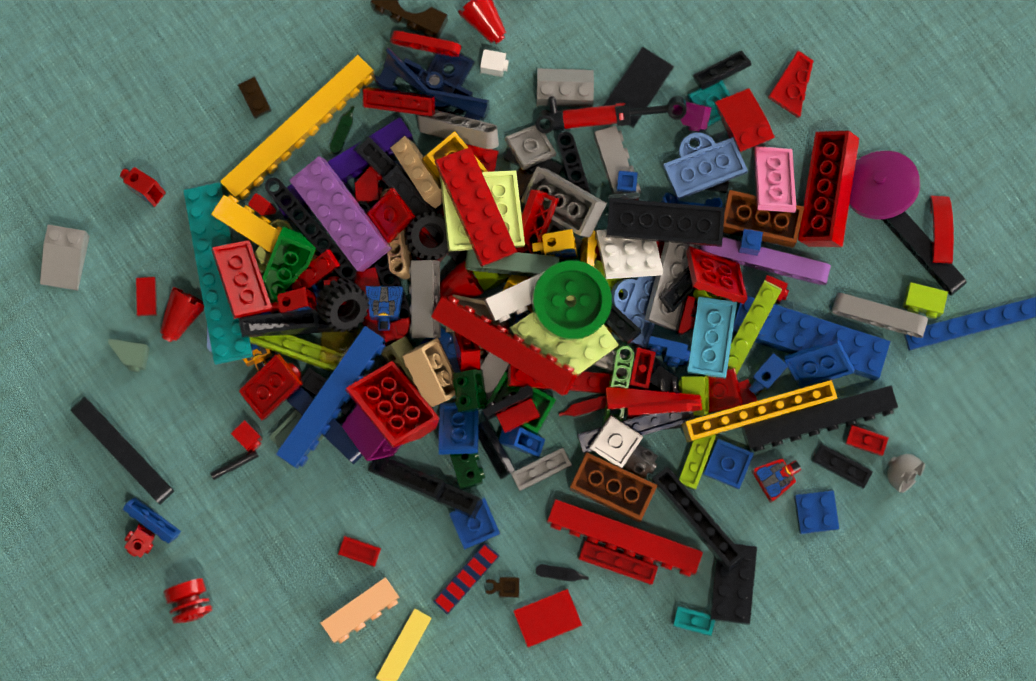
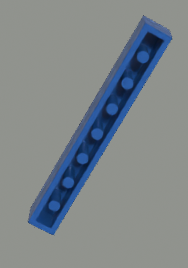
(330, 398)

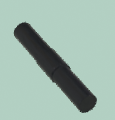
(234, 465)

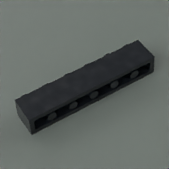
(698, 519)

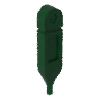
(342, 132)

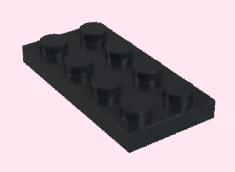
(734, 589)

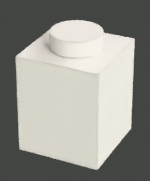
(494, 63)

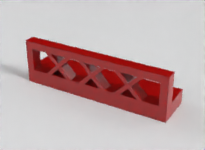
(530, 215)

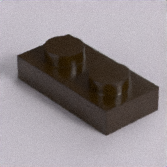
(254, 97)

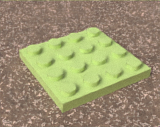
(505, 192)
(576, 353)

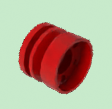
(188, 601)

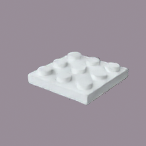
(628, 257)

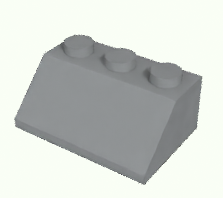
(568, 86)

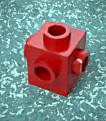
(139, 541)

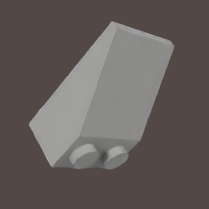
(63, 257)

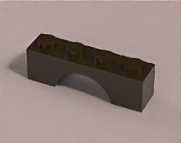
(429, 22)

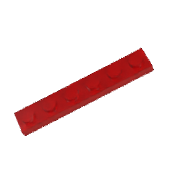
(584, 382)

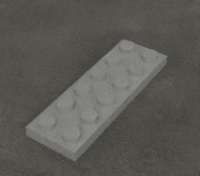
(673, 262)

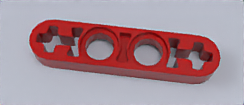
(426, 43)

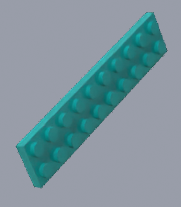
(207, 233)

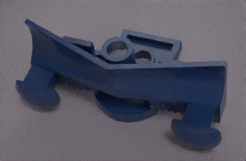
(435, 82)

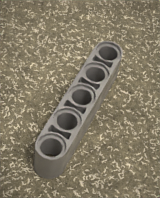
(469, 130)
(880, 315)

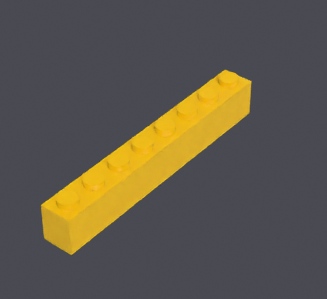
(759, 411)

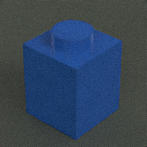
(750, 242)

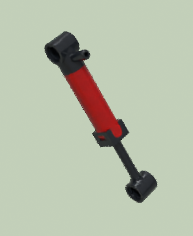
(602, 115)

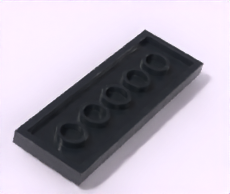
(665, 222)

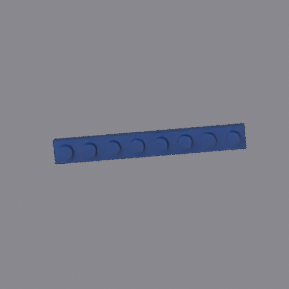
(974, 323)

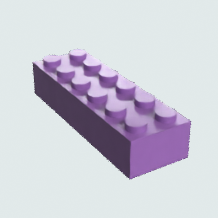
(340, 214)

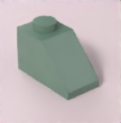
(131, 354)

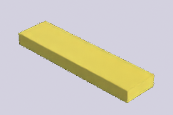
(404, 646)

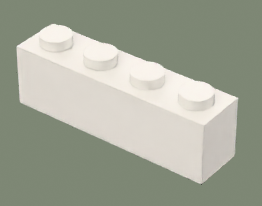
(512, 299)

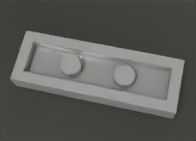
(541, 469)

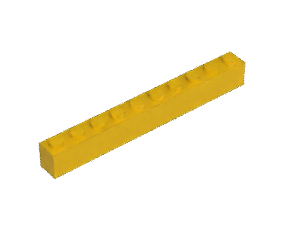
(298, 128)

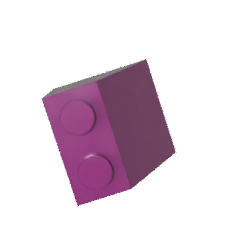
(367, 437)

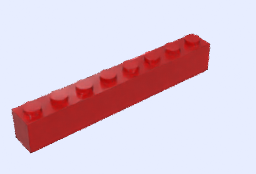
(504, 345)
(625, 537)

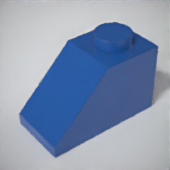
(522, 441)

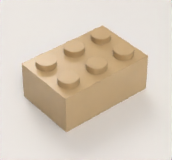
(431, 372)

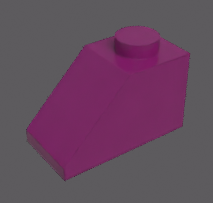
(696, 116)

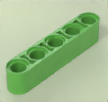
(616, 381)

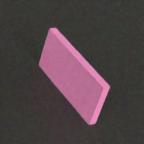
(774, 179)

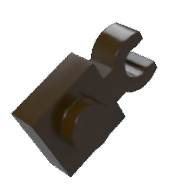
(508, 587)

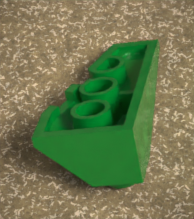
(288, 260)

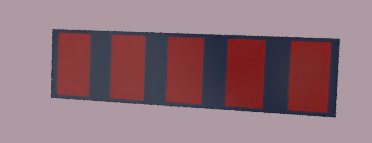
(466, 578)

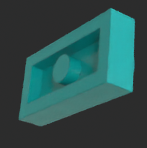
(693, 621)

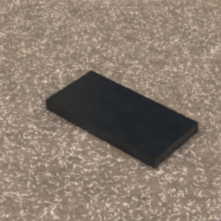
(641, 82)

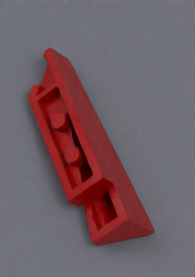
(651, 402)

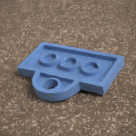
(704, 165)
(635, 304)

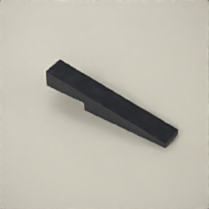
(378, 159)
(284, 324)
(427, 486)

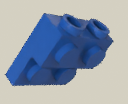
(675, 352)

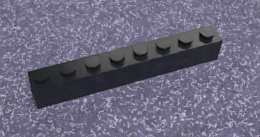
(819, 418)

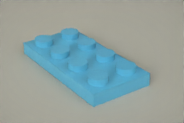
(712, 337)

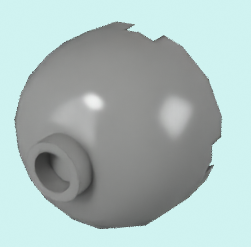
(903, 471)

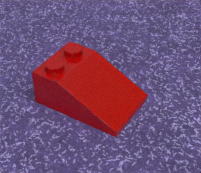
(744, 120)

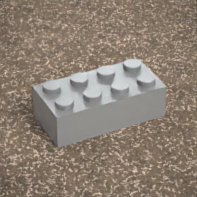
(575, 206)

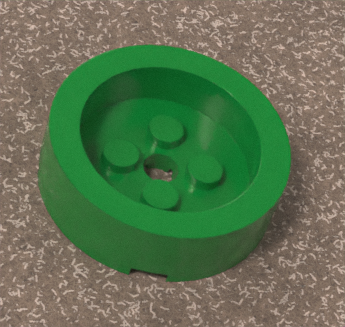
(591, 296)

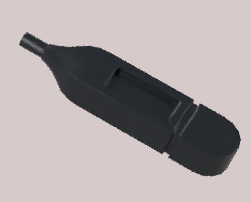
(559, 573)

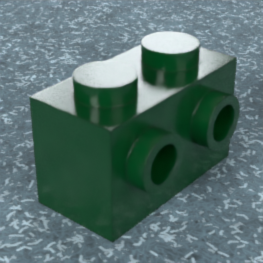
(469, 390)
(467, 470)

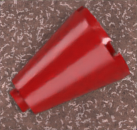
(485, 19)
(460, 283)
(180, 314)

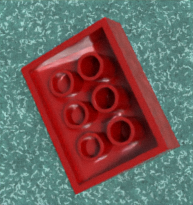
(393, 405)

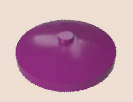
(884, 185)

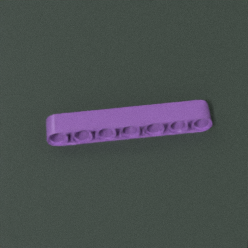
(774, 262)

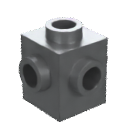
(642, 461)

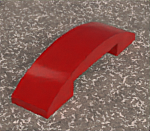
(942, 229)

